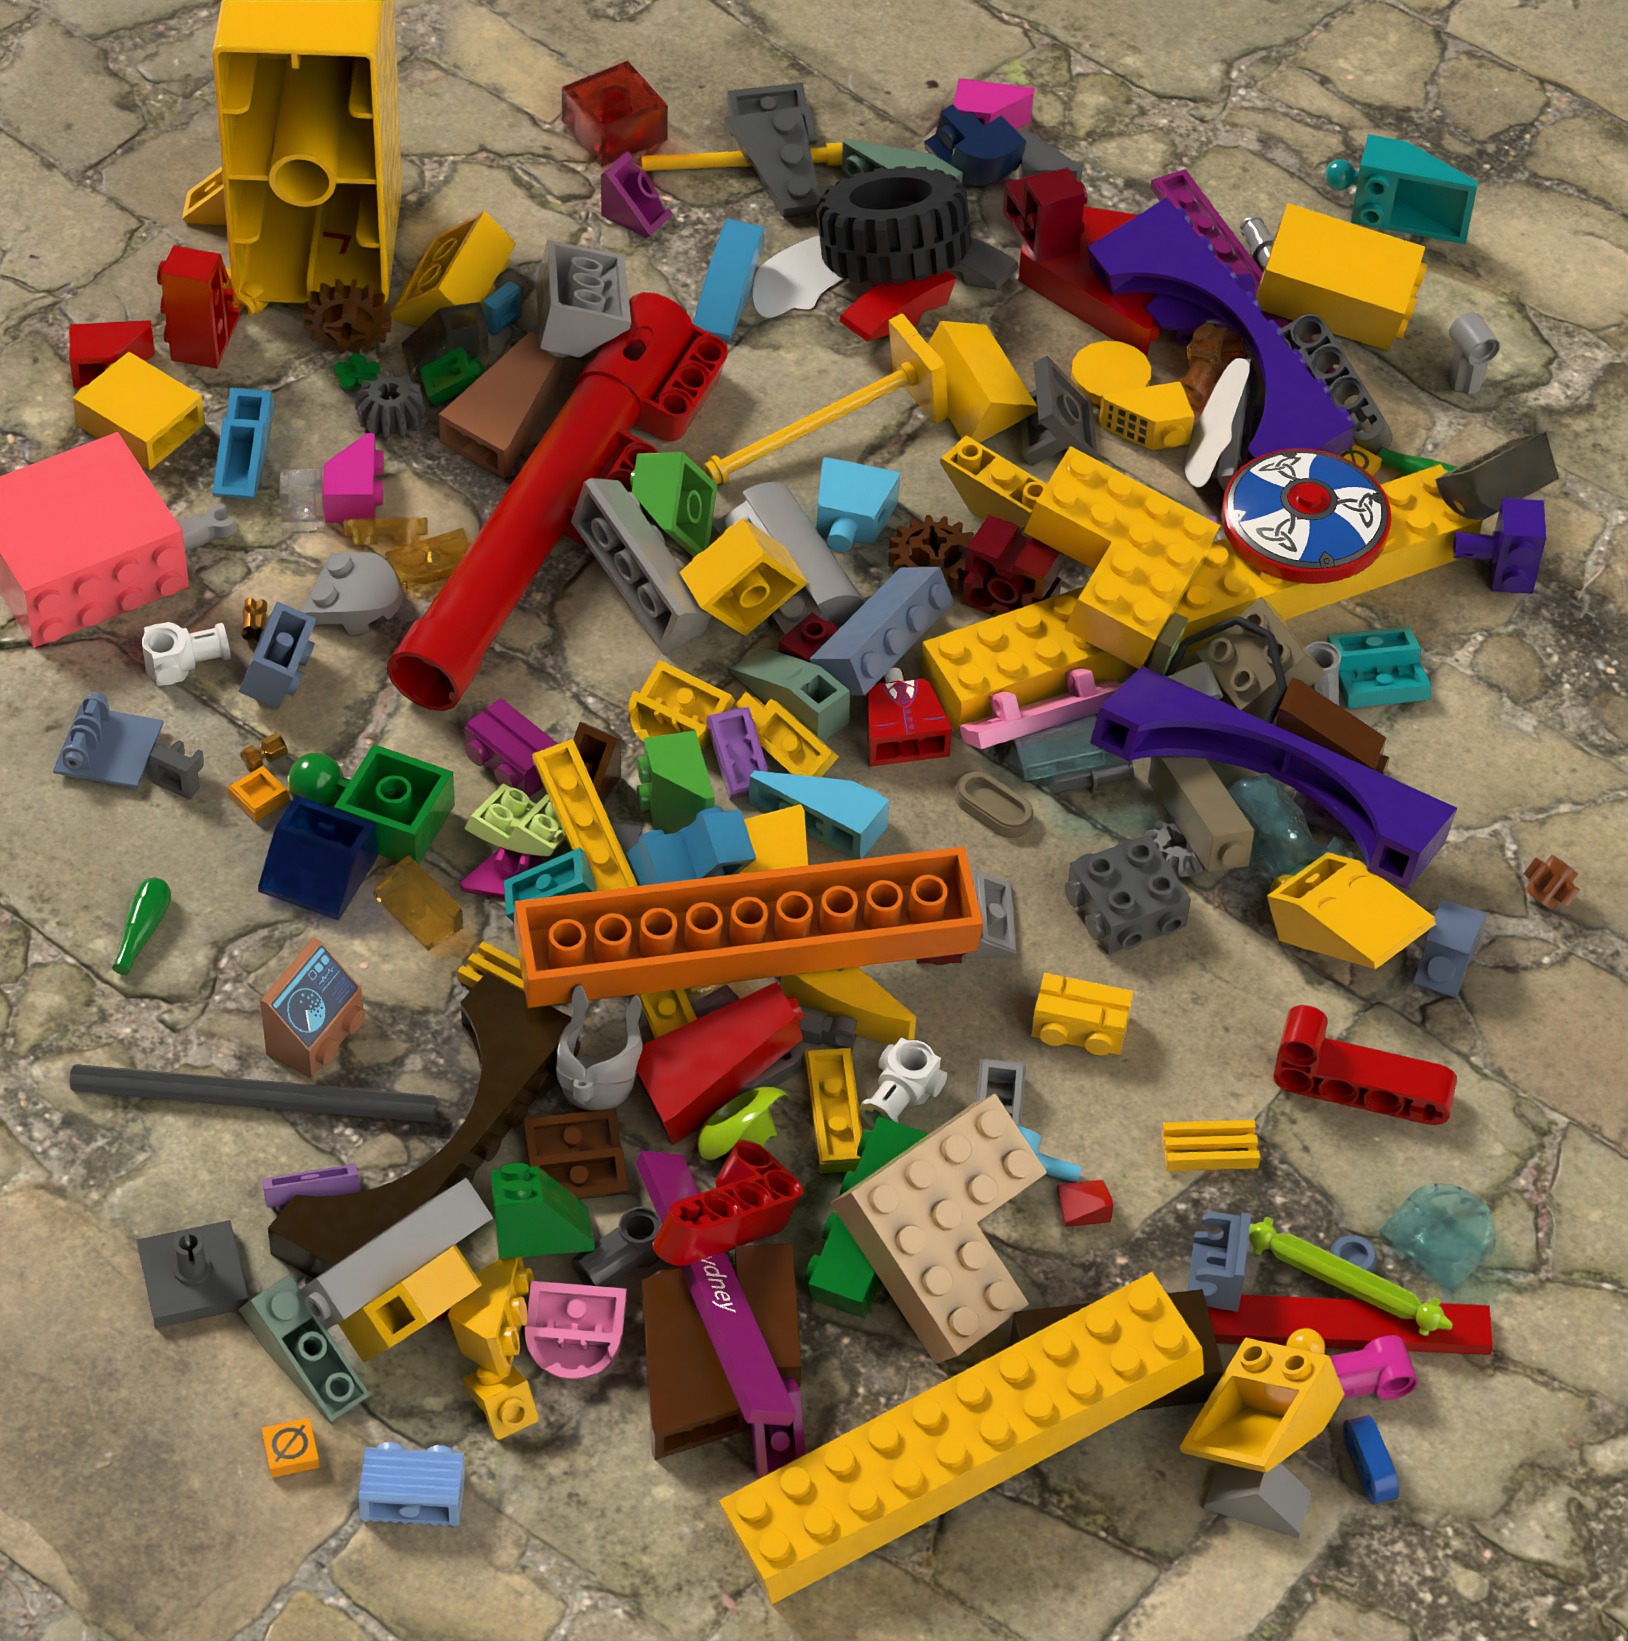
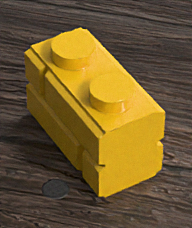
(1082, 1014)

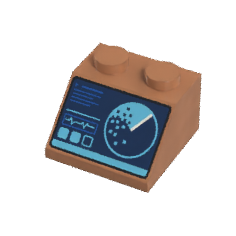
(311, 1010)

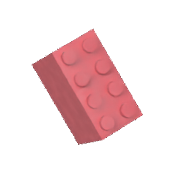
(85, 540)

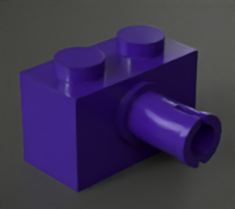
(1512, 548)

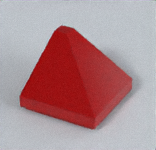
(1085, 1203)

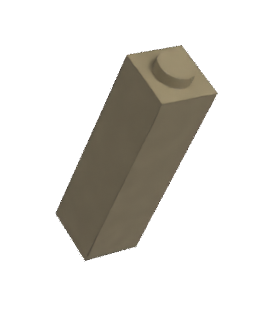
(1203, 811)

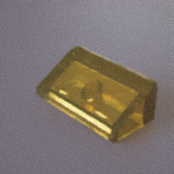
(419, 903)

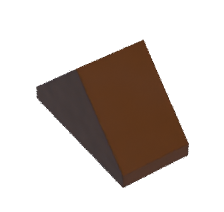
(600, 756)

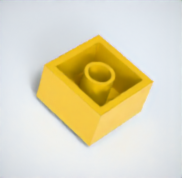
(743, 577)

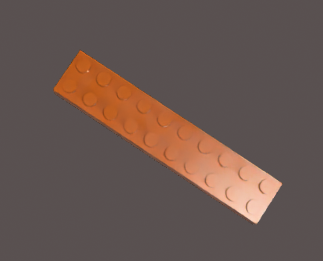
(747, 926)

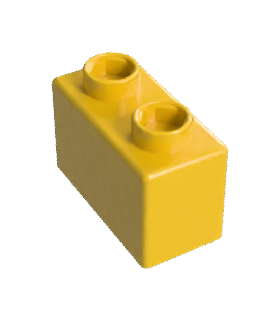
(308, 142)

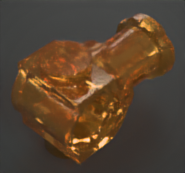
(1208, 357)

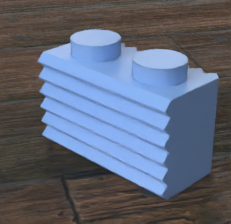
(412, 1485)

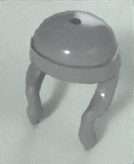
(598, 1081)

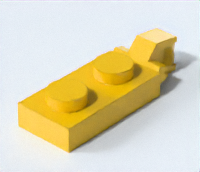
(788, 738)

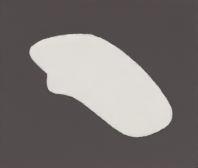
(792, 279)
(1215, 423)

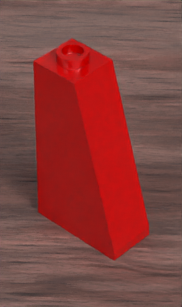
(715, 1056)

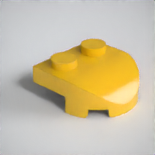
(675, 704)

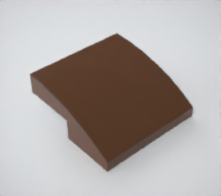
(579, 1152)

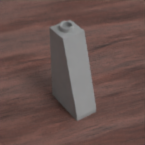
(395, 1254)

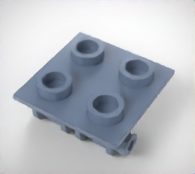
(107, 744)

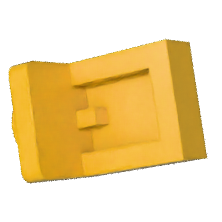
(503, 1399)

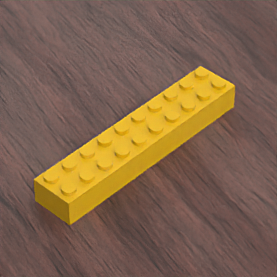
(962, 1437)

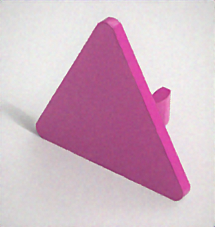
(501, 865)

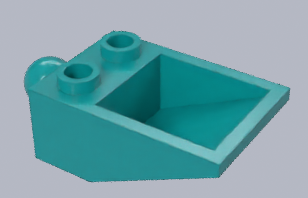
(1406, 190)

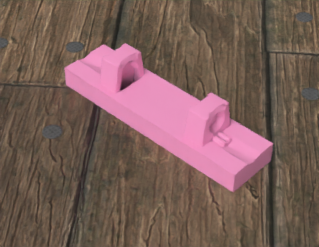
(1012, 721)

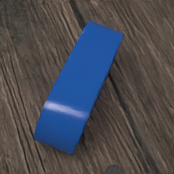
(1371, 1459)

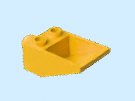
(1345, 912)
(1267, 1403)

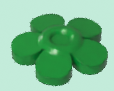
(356, 371)

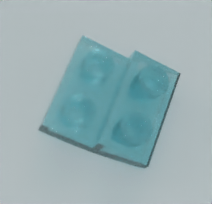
(1059, 750)

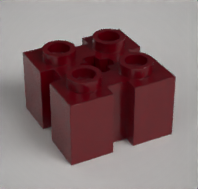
(1009, 569)

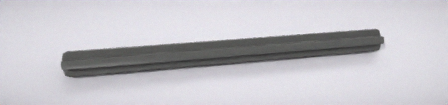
(253, 1093)

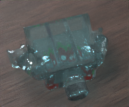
(1279, 825)

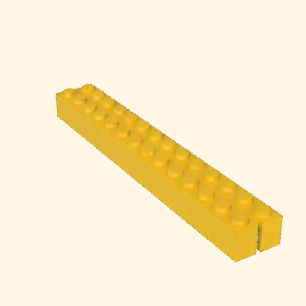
(1032, 652)

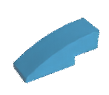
(729, 278)
(243, 443)

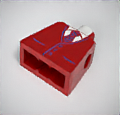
(905, 721)

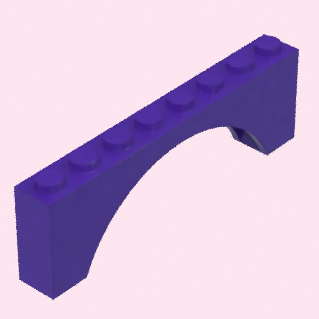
(1167, 257)
(1388, 819)

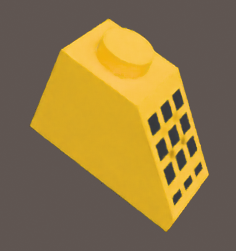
(1149, 415)

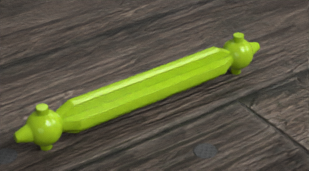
(1348, 1277)

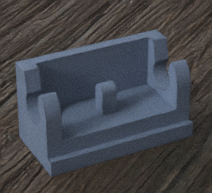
(1220, 1260)

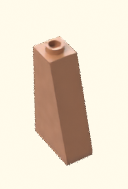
(502, 407)

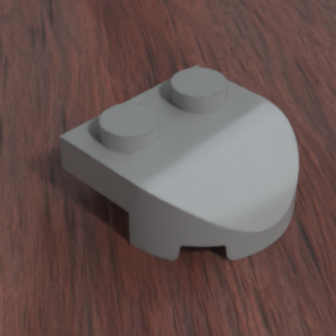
(354, 592)

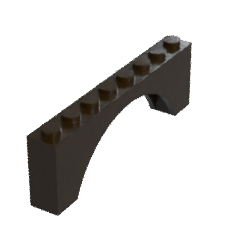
(517, 1065)

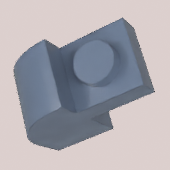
(1450, 947)

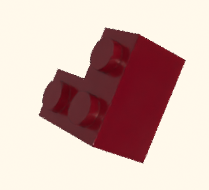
(1047, 212)

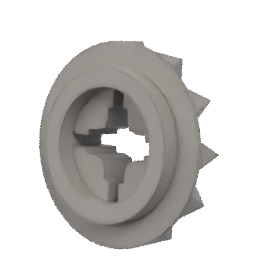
(1182, 861)

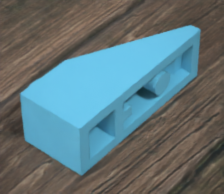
(834, 809)

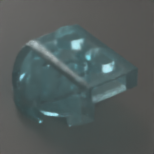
(1443, 1232)

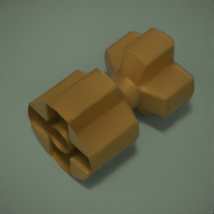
(254, 619)
(270, 748)

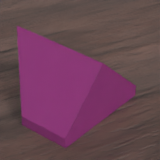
(631, 198)

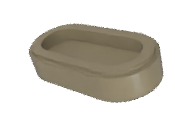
(994, 804)

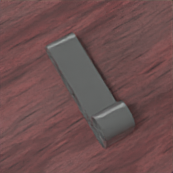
(1342, 382)

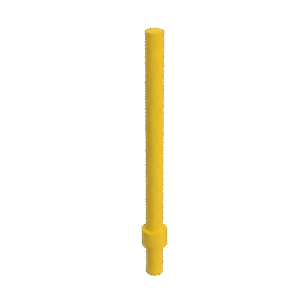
(830, 154)

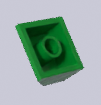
(537, 1214)

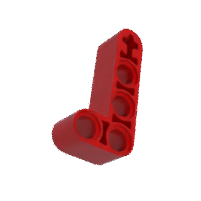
(1358, 1074)
(749, 1203)

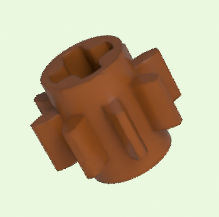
(1551, 881)

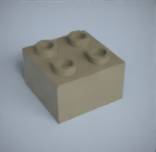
(1245, 665)

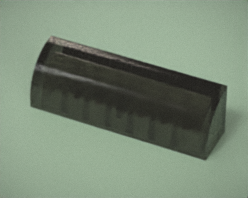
(1504, 472)

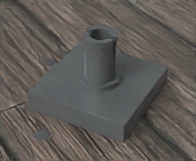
(192, 1274)

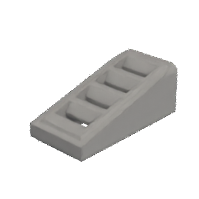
(1002, 1073)

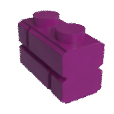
(505, 745)

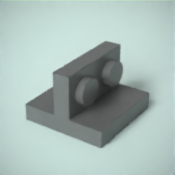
(1062, 416)

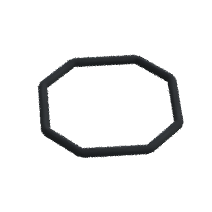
(1253, 628)

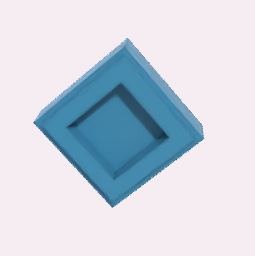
(502, 308)

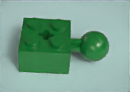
(389, 788)

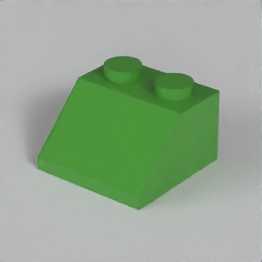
(676, 497)
(674, 781)

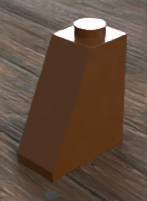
(1330, 726)

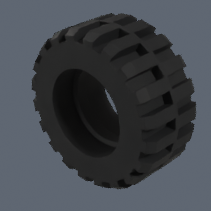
(894, 225)

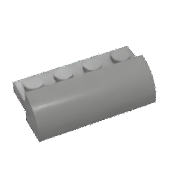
(780, 516)

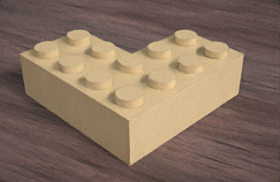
(923, 1232)

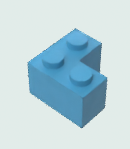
(707, 848)

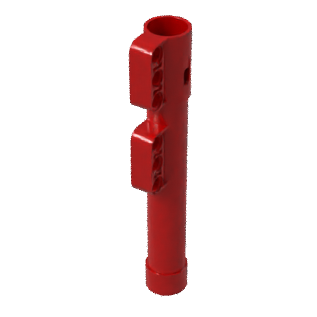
(642, 378)

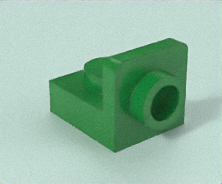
(450, 375)

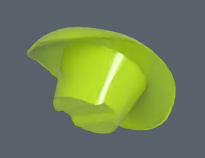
(739, 1119)

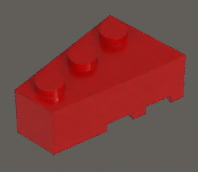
(196, 306)

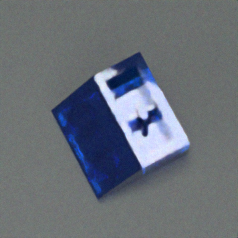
(318, 857)

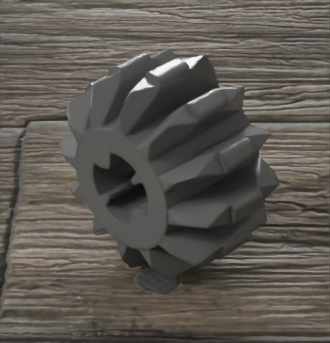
(389, 405)

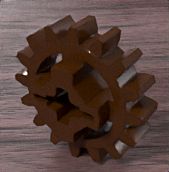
(347, 316)
(932, 546)

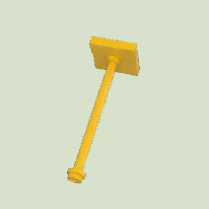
(913, 367)

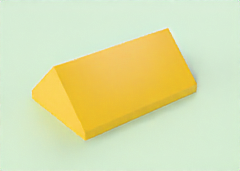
(981, 382)

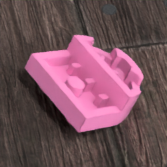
(575, 1328)

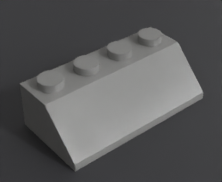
(580, 299)
(638, 563)

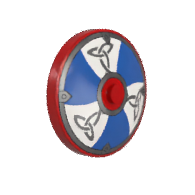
(1306, 516)

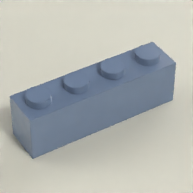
(885, 628)

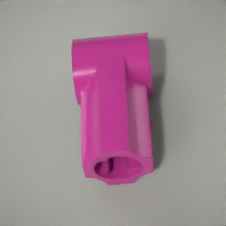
(1378, 1368)

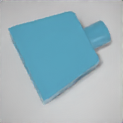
(854, 502)

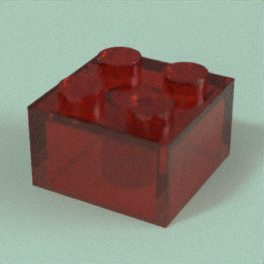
(614, 113)

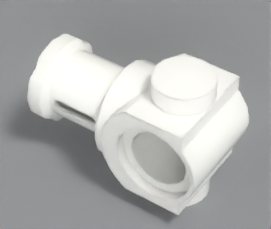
(174, 651)
(901, 1086)

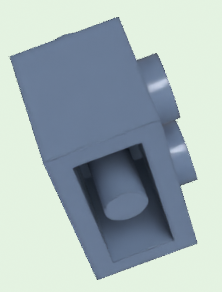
(277, 656)

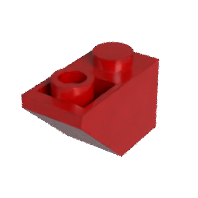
(101, 344)

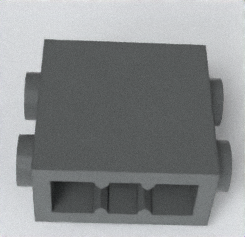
(1127, 894)

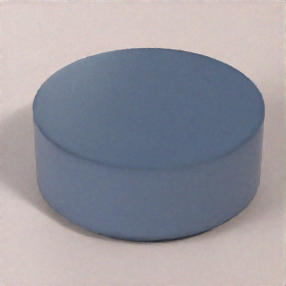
(1357, 1251)

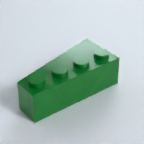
(842, 1272)

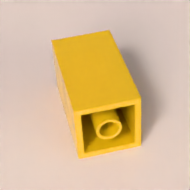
(1343, 273)

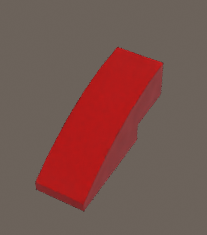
(873, 310)

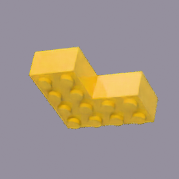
(1135, 542)

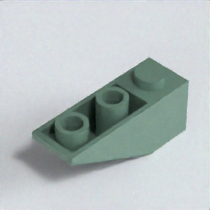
(866, 157)
(799, 686)
(304, 1349)

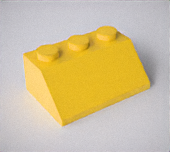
(455, 269)

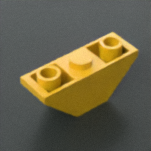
(991, 482)
(410, 1304)
(492, 1316)

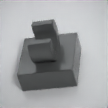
(175, 770)

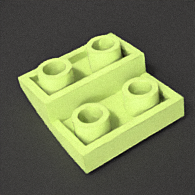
(517, 823)

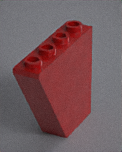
(1077, 289)

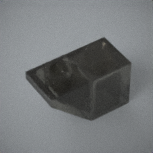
(445, 332)

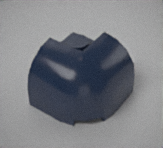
(979, 151)

